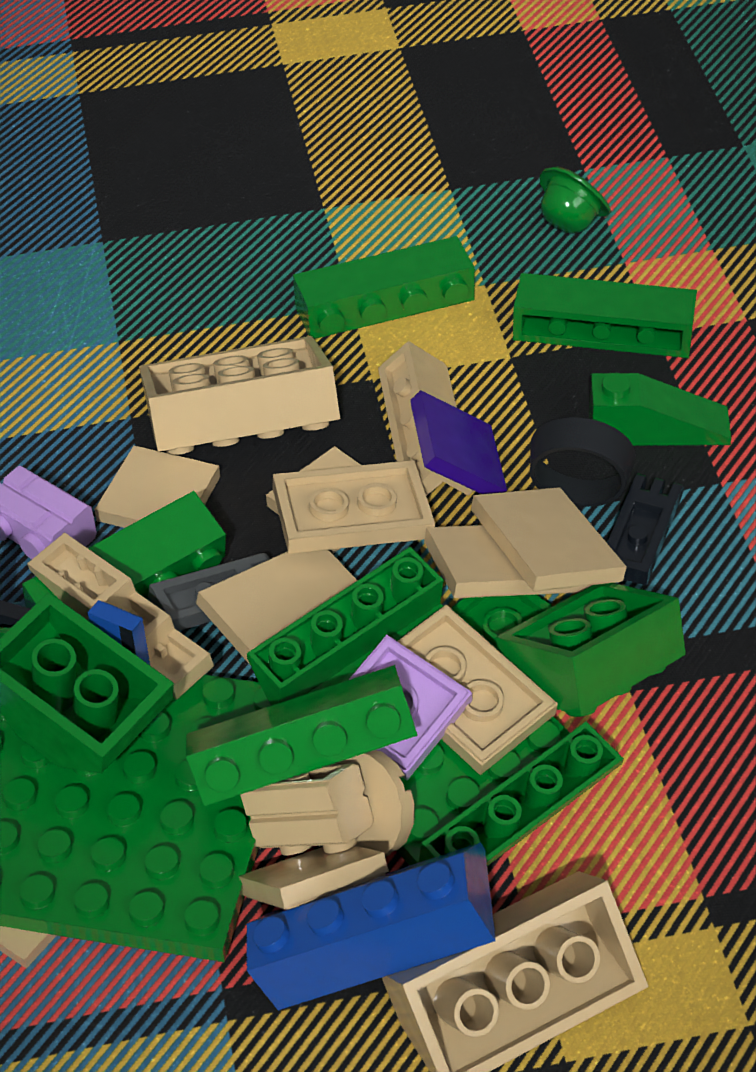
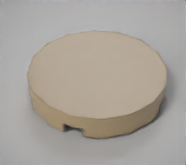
(388, 801)

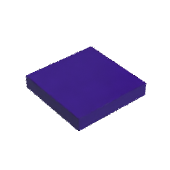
(457, 445)

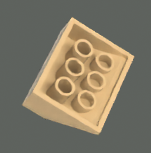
(239, 394)

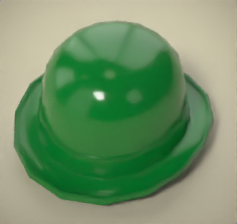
(570, 200)

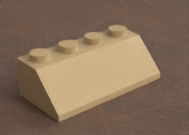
(550, 969)

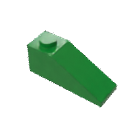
(656, 412)

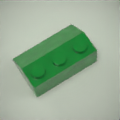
(596, 644)

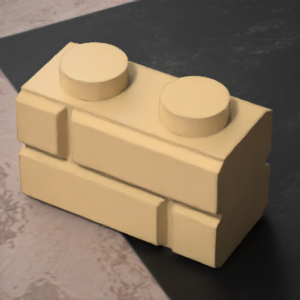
(310, 811)

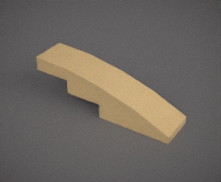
(83, 578)

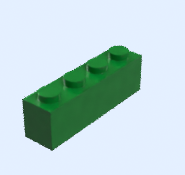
(384, 287)
(604, 315)
(157, 547)
(299, 735)

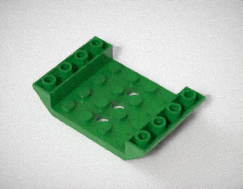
(450, 798)

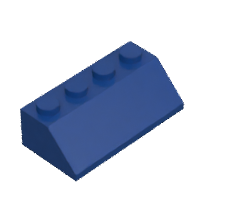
(373, 928)

